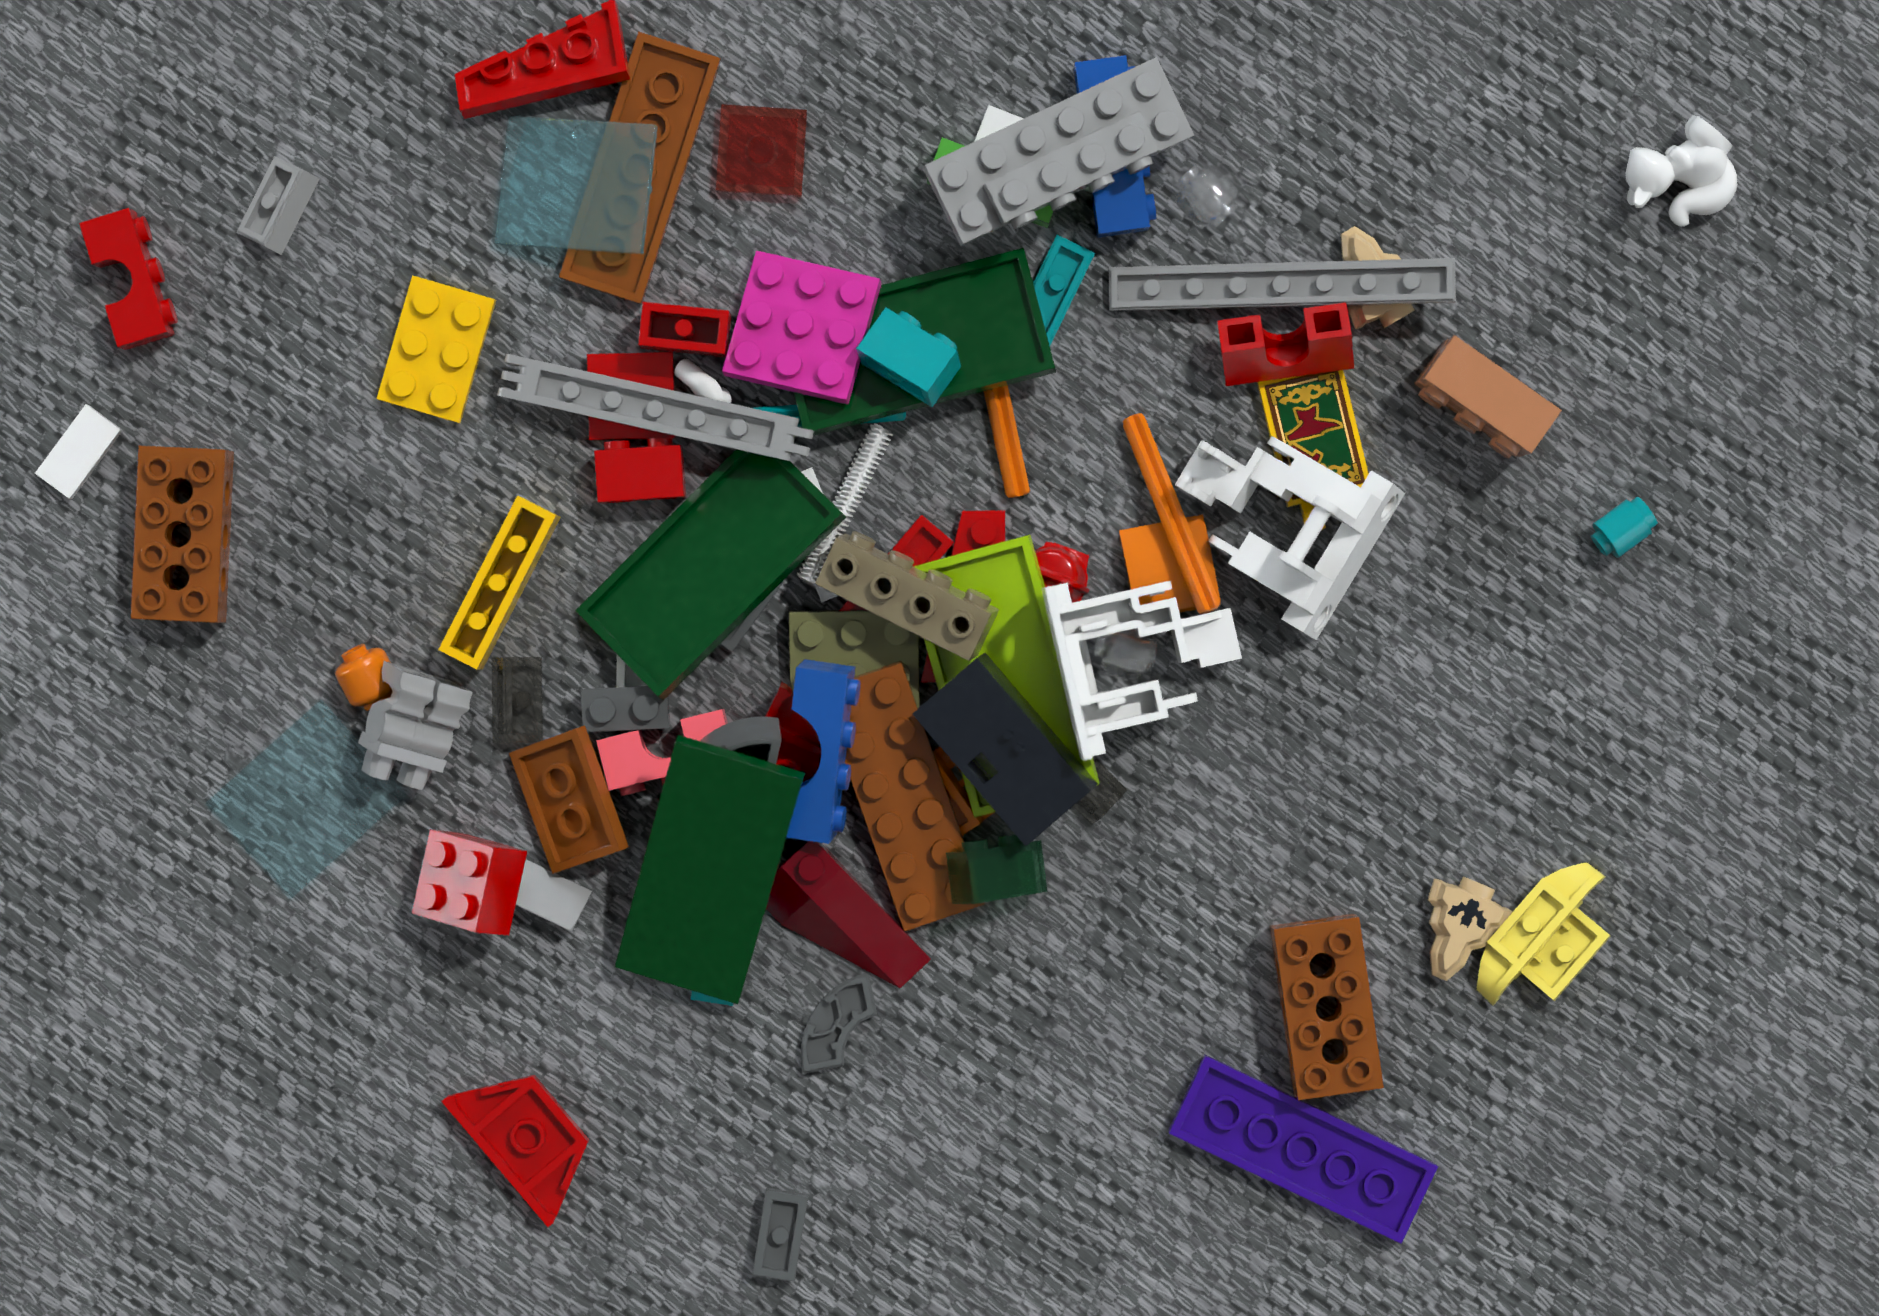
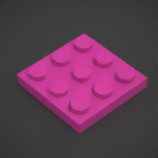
(801, 327)

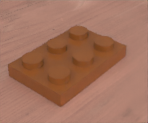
(568, 799)

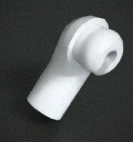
(700, 382)

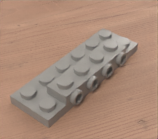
(1059, 153)

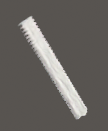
(847, 497)

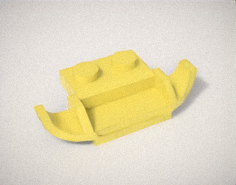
(1544, 936)

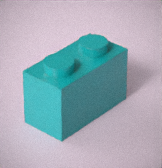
(909, 355)

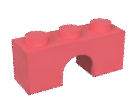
(630, 763)

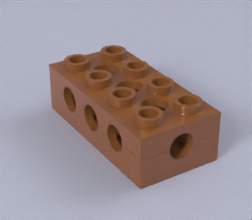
(155, 546)
(1351, 1022)

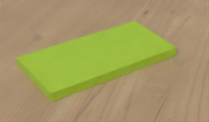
(1017, 641)

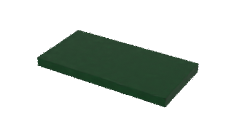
(980, 307)
(709, 566)
(708, 869)

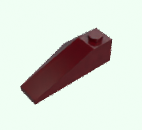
(832, 909)

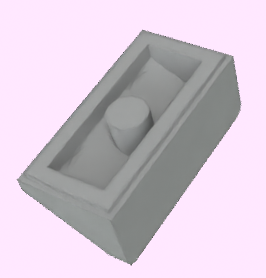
(278, 205)
(551, 896)

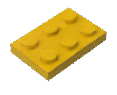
(436, 349)

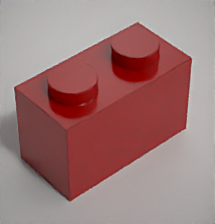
(684, 329)
(639, 472)

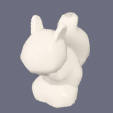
(1697, 162)

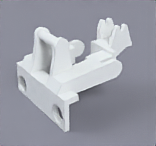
(1360, 509)
(1203, 637)

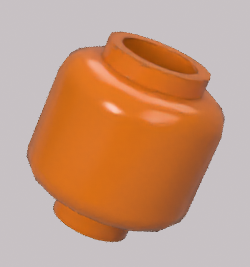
(362, 676)

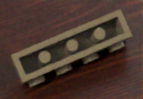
(907, 595)

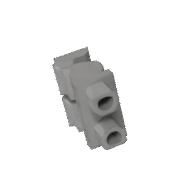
(406, 731)

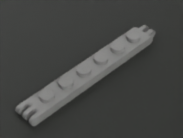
(654, 408)

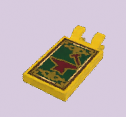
(1317, 420)

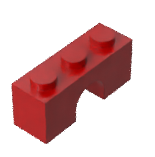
(143, 313)
(1316, 347)

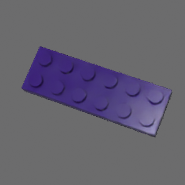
(1302, 1148)

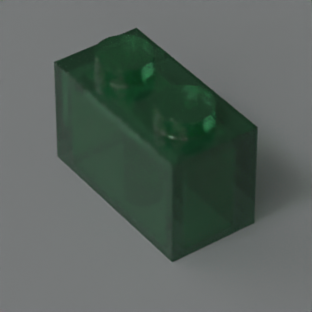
(996, 871)

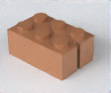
(1486, 398)

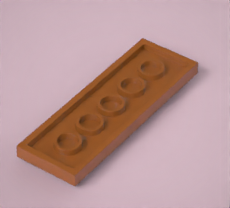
(665, 89)
(903, 798)

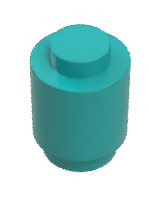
(1623, 527)

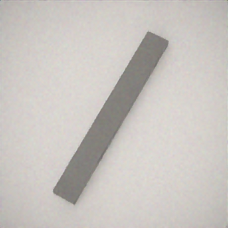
(1282, 284)

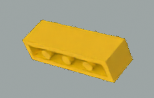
(499, 583)

